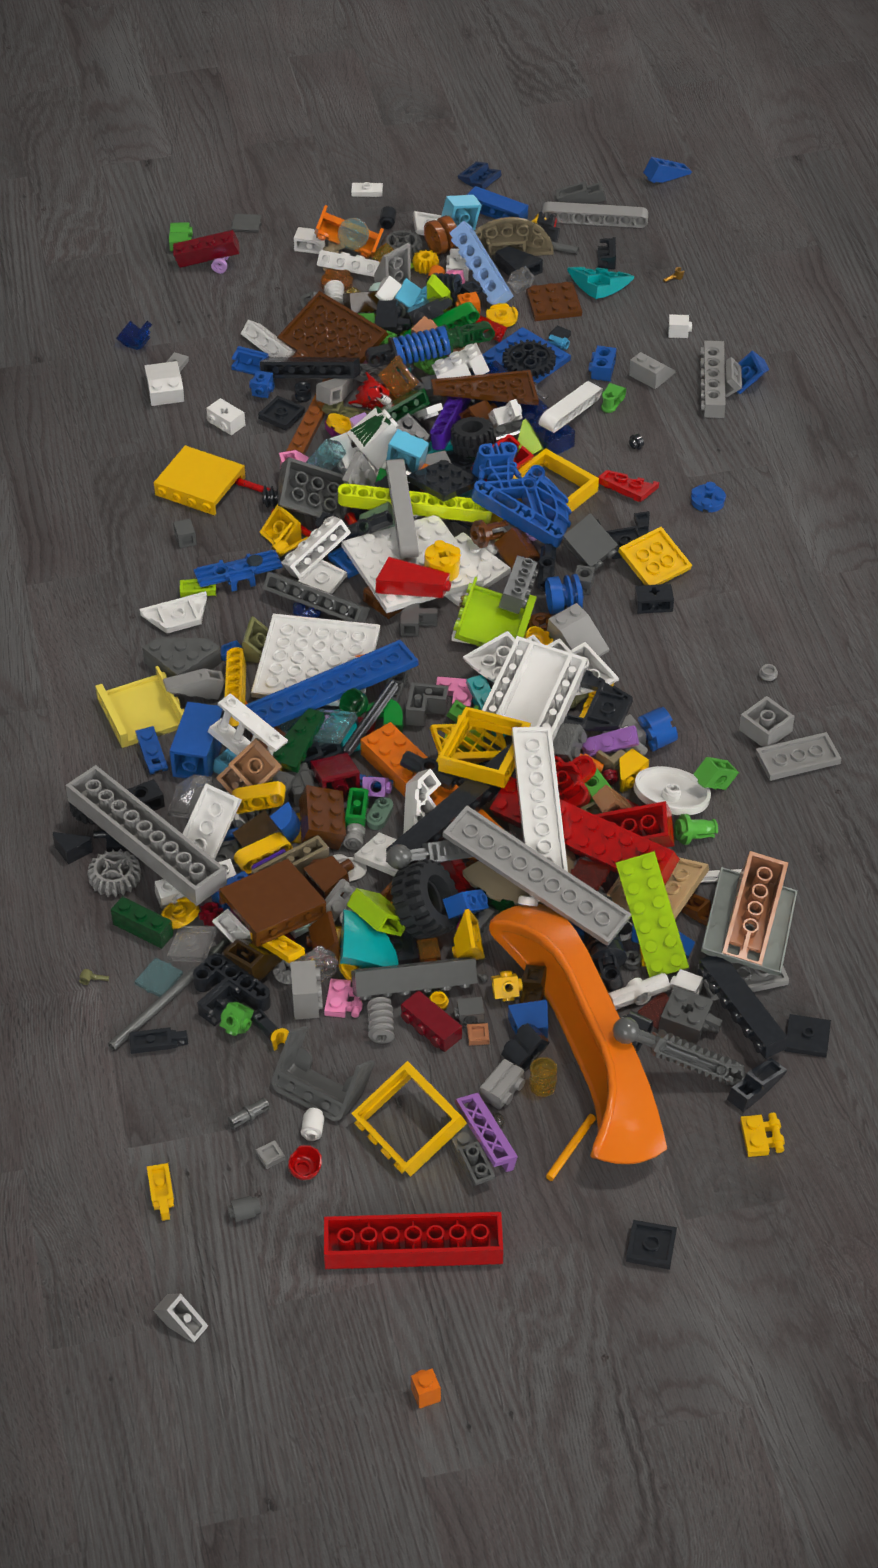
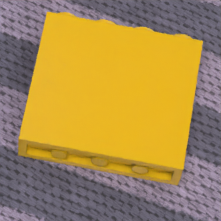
(198, 479)

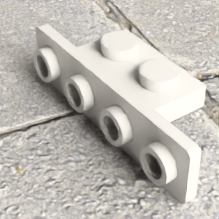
(346, 262)

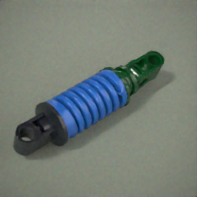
(429, 343)

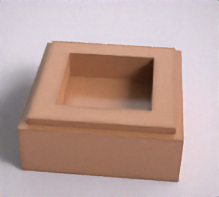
(478, 1034)

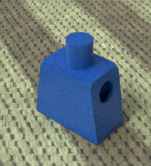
(530, 1012)

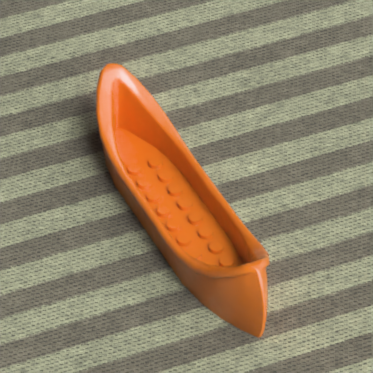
(622, 1096)

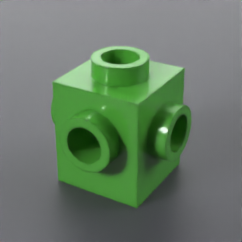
(236, 1018)

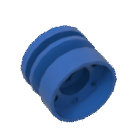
(563, 594)

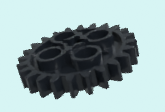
(529, 356)

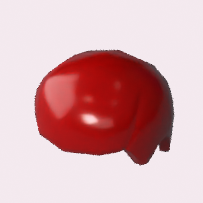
(305, 1162)

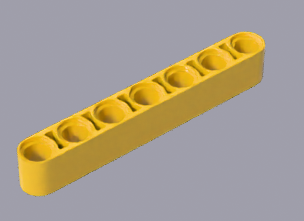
(235, 677)

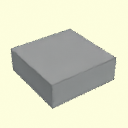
(270, 1154)

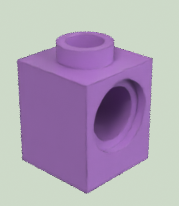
(368, 783)

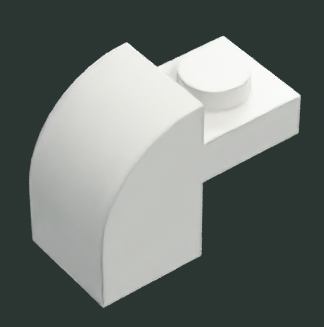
(506, 414)

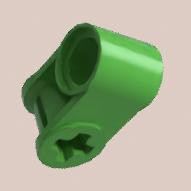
(612, 397)

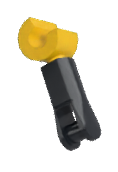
(269, 1029)

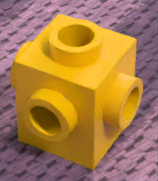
(499, 983)

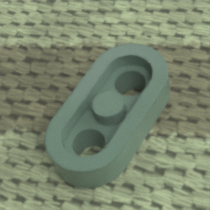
(382, 810)

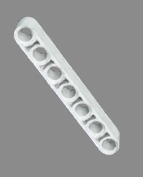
(570, 406)

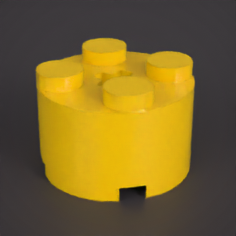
(444, 558)

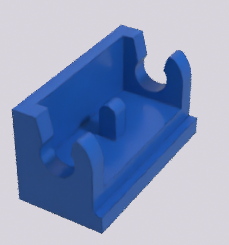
(247, 360)

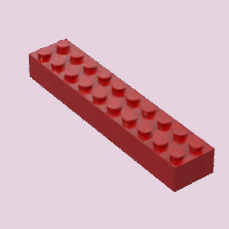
(589, 834)

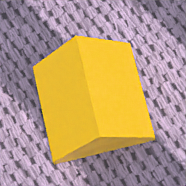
(277, 523)

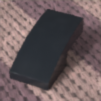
(468, 287)

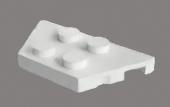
(177, 613)

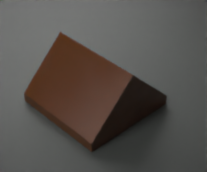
(516, 543)

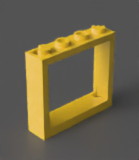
(587, 482)
(475, 772)
(383, 1094)

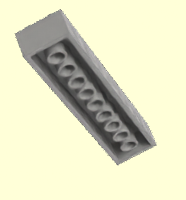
(146, 835)

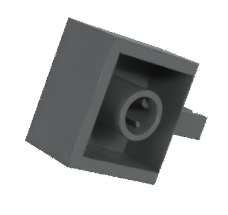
(688, 1015)

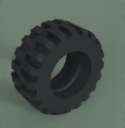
(419, 898)

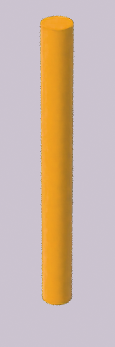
(570, 1147)

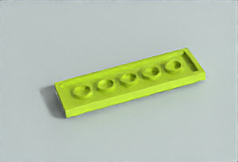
(652, 915)

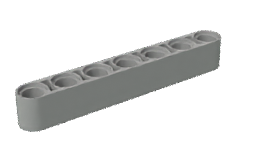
(597, 214)
(402, 508)

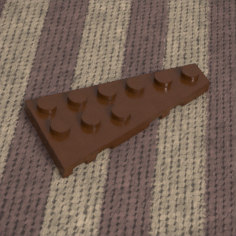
(491, 387)

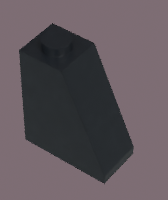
(512, 259)

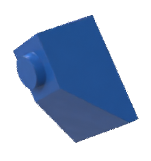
(752, 369)

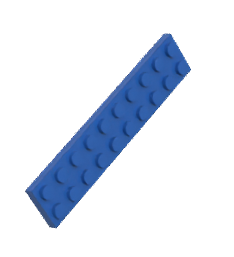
(333, 683)

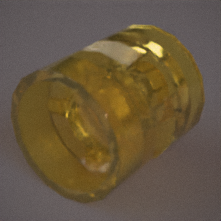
(543, 1076)

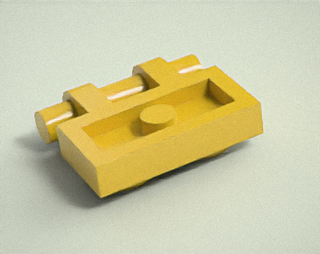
(755, 1136)

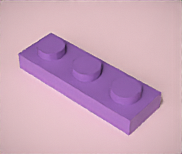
(611, 741)

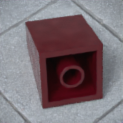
(336, 773)

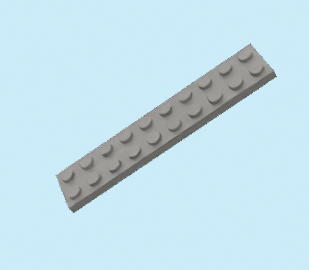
(537, 875)

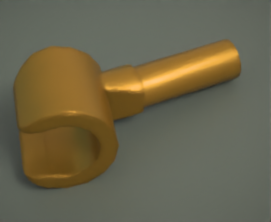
(677, 275)

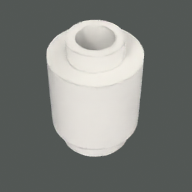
(312, 1124)

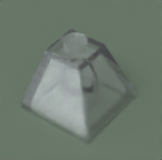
(184, 790)

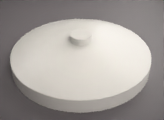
(673, 786)

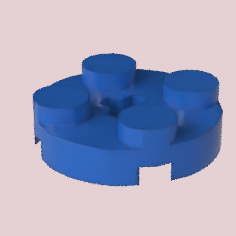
(710, 490)

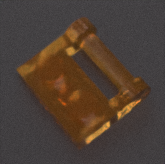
(393, 379)

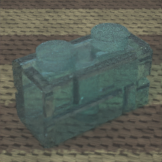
(327, 454)

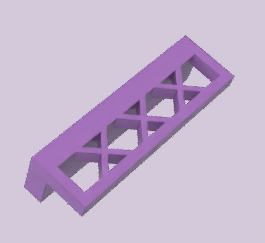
(487, 1127)

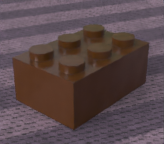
(322, 815)

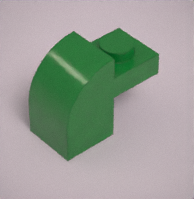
(391, 713)

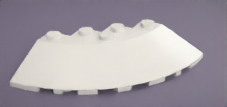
(491, 656)

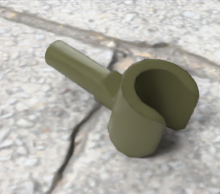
(87, 975)

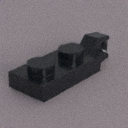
(156, 1040)

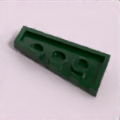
(299, 740)

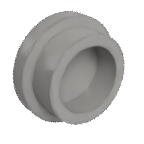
(768, 672)

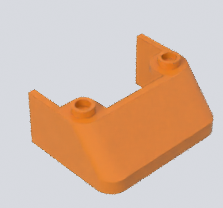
(328, 229)

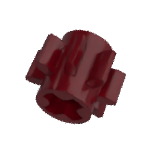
(209, 913)

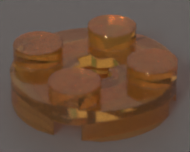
(341, 275)

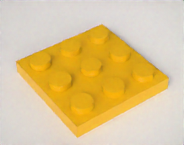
(655, 557)

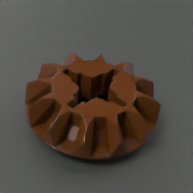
(538, 619)

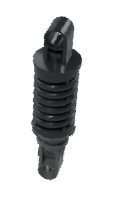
(606, 958)

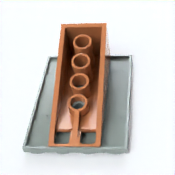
(751, 915)

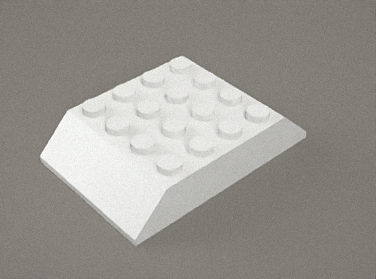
(536, 684)

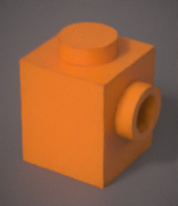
(469, 297)
(425, 1388)

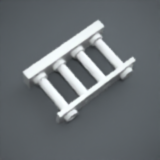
(233, 738)

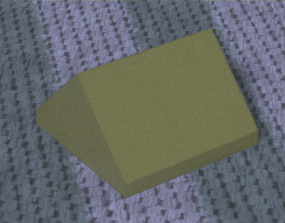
(254, 640)

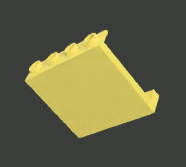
(140, 706)

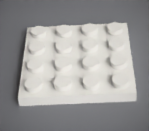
(487, 564)

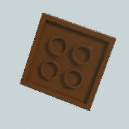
(553, 301)

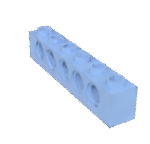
(465, 232)

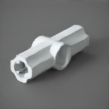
(639, 991)

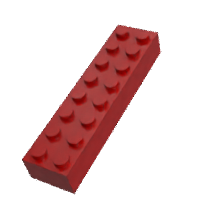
(413, 1240)

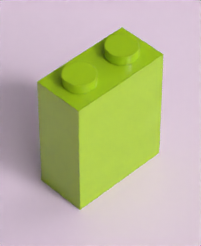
(376, 911)

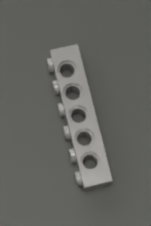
(713, 372)

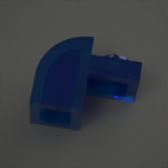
(133, 336)

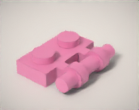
(338, 997)

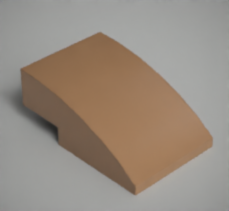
(250, 767)

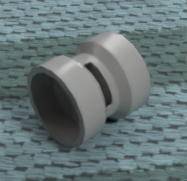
(354, 836)

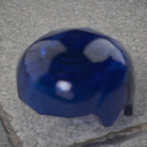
(300, 610)

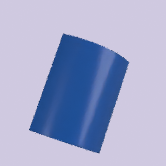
(287, 821)

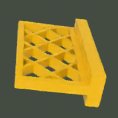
(474, 755)

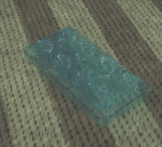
(333, 728)

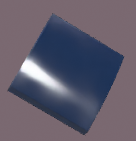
(479, 175)

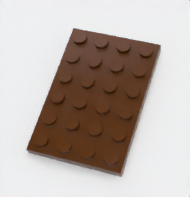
(331, 330)

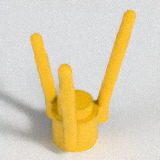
(283, 547)

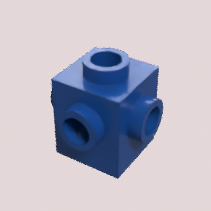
(262, 384)

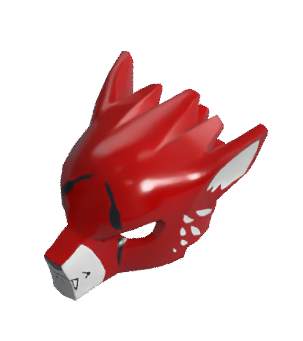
(371, 394)

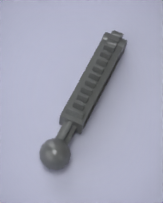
(400, 856)
(681, 1052)

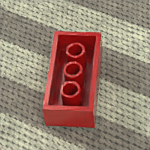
(648, 821)

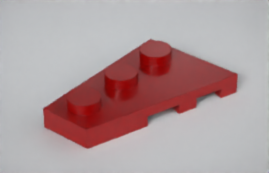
(632, 488)

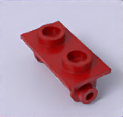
(498, 328)

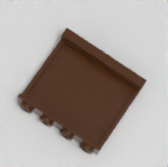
(273, 901)

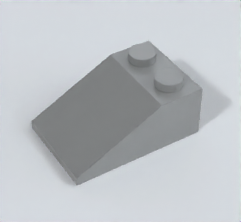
(395, 264)
(576, 627)

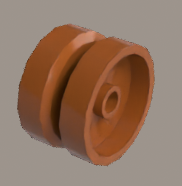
(438, 234)

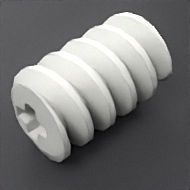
(335, 290)

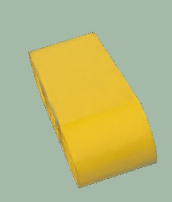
(260, 796)
(260, 850)

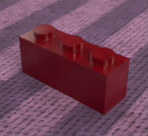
(431, 1021)

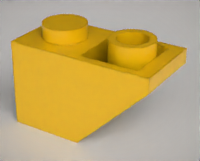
(629, 766)

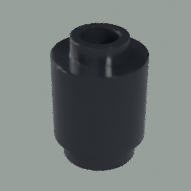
(387, 217)

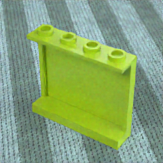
(483, 619)

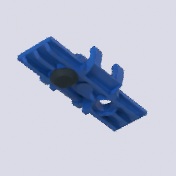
(238, 569)

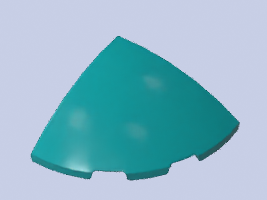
(599, 282)
(363, 944)

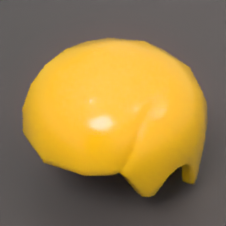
(540, 634)

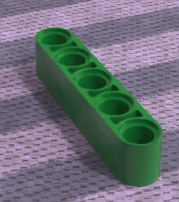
(458, 316)

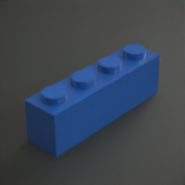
(499, 206)

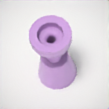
(219, 265)

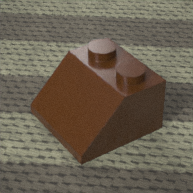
(324, 934)

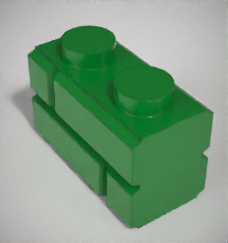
(357, 806)

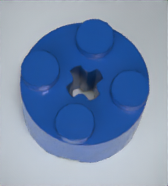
(658, 728)

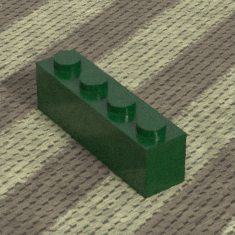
(407, 403)

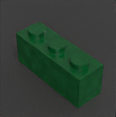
(142, 922)

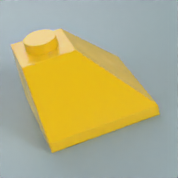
(468, 938)

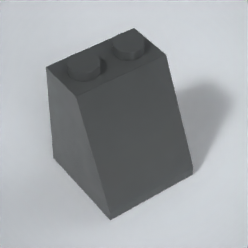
(590, 542)

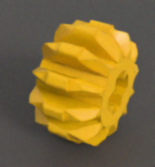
(424, 261)

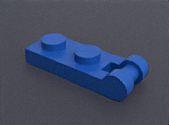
(151, 750)

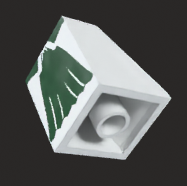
(373, 435)

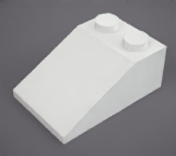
(164, 383)

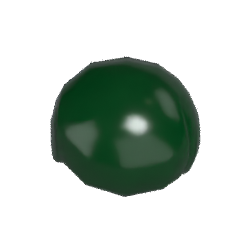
(354, 701)

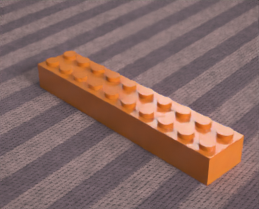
(384, 752)

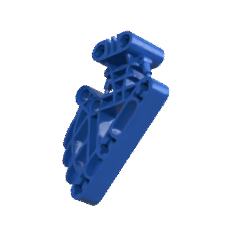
(543, 506)

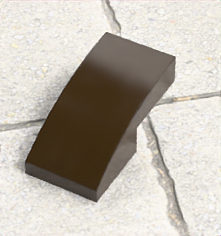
(534, 983)

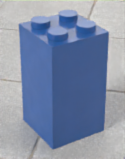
(193, 746)

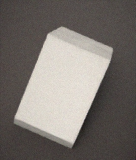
(388, 289)

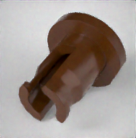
(482, 533)

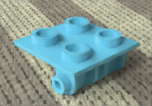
(411, 294)

